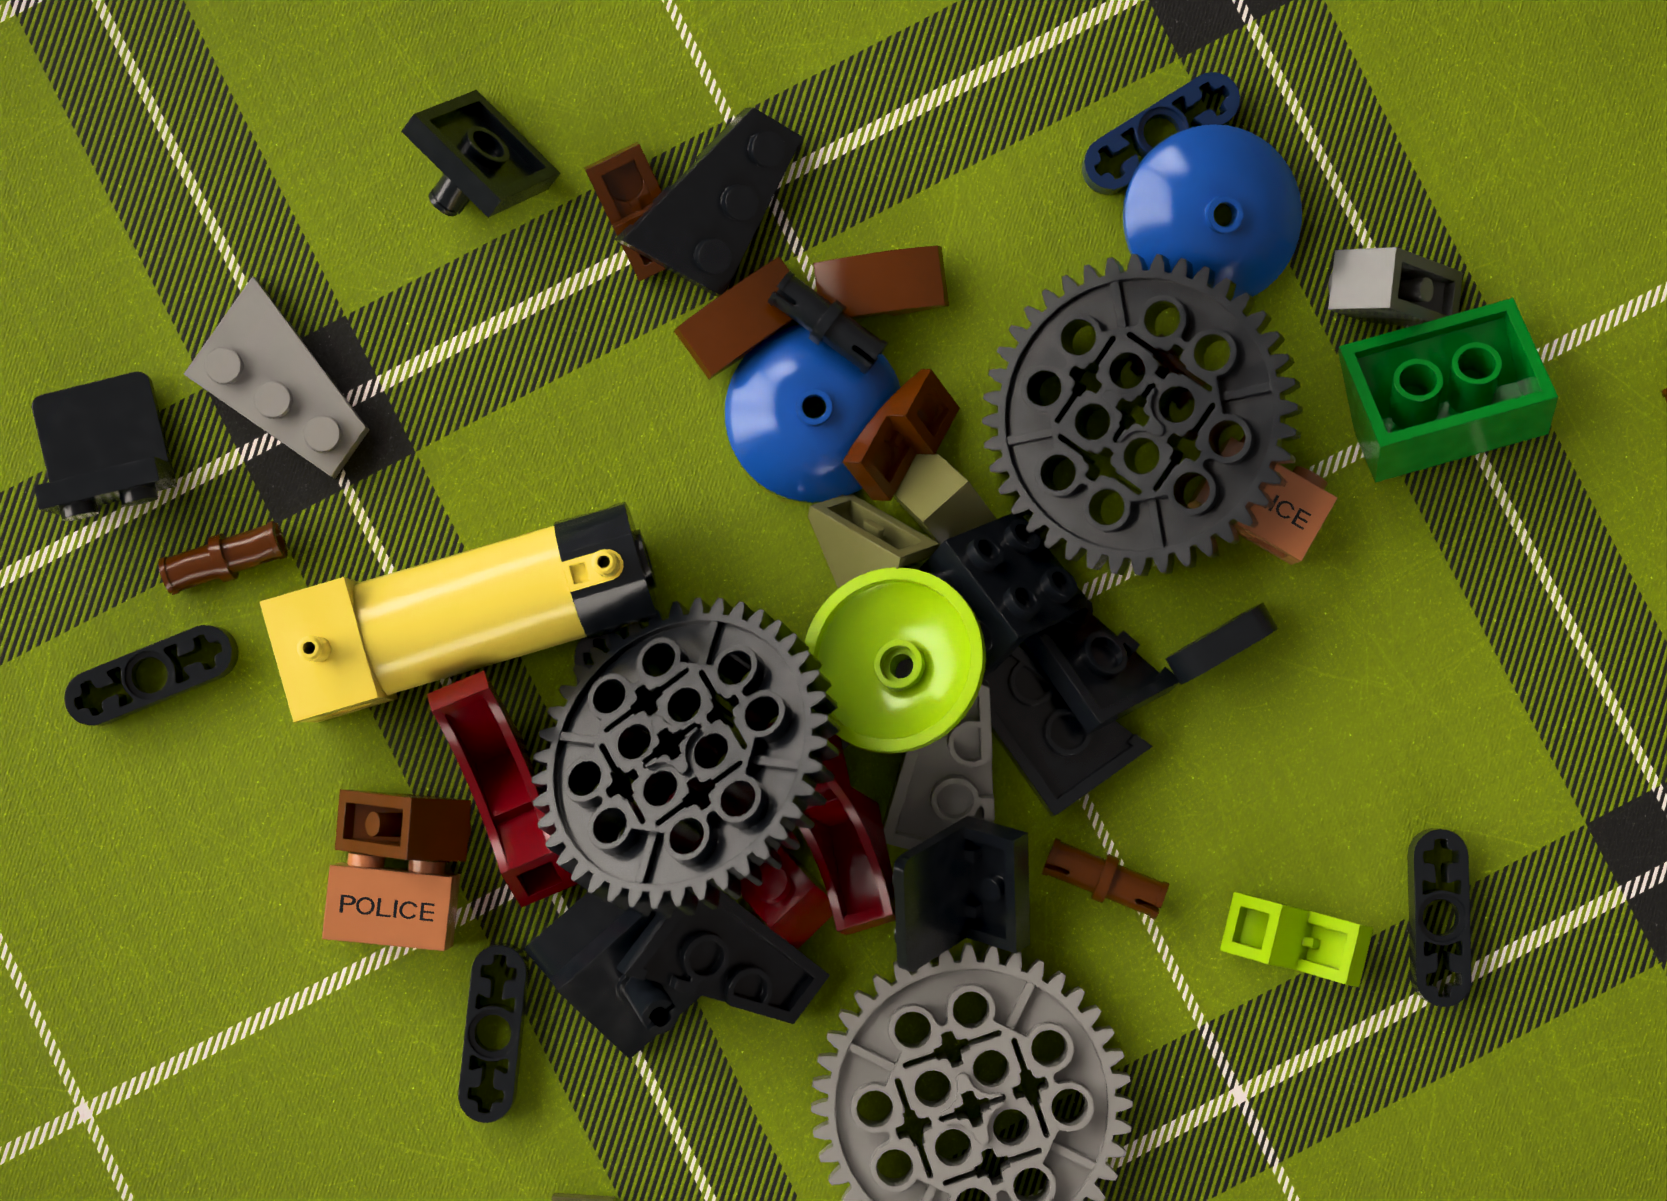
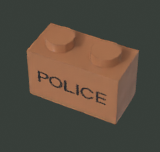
(1296, 514)
(391, 903)

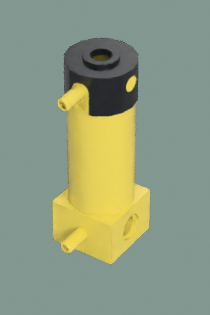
(366, 640)

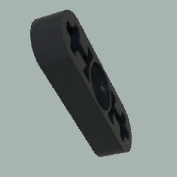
(116, 706)
(1427, 962)
(504, 1079)

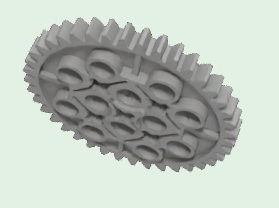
(1018, 1007)

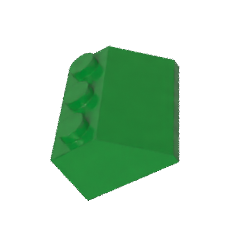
(1446, 389)

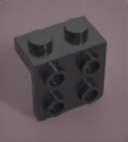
(101, 446)
(1007, 582)
(960, 887)

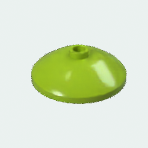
(874, 627)

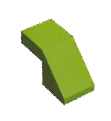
(1296, 939)

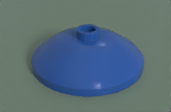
(1182, 183)
(772, 434)

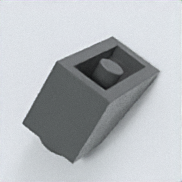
(1392, 286)

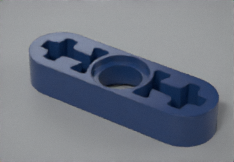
(1189, 97)

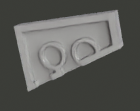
(275, 382)
(944, 780)

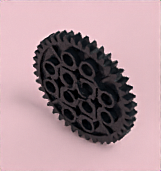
(1243, 393)
(605, 744)

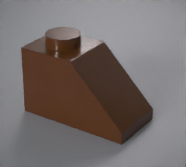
(403, 826)

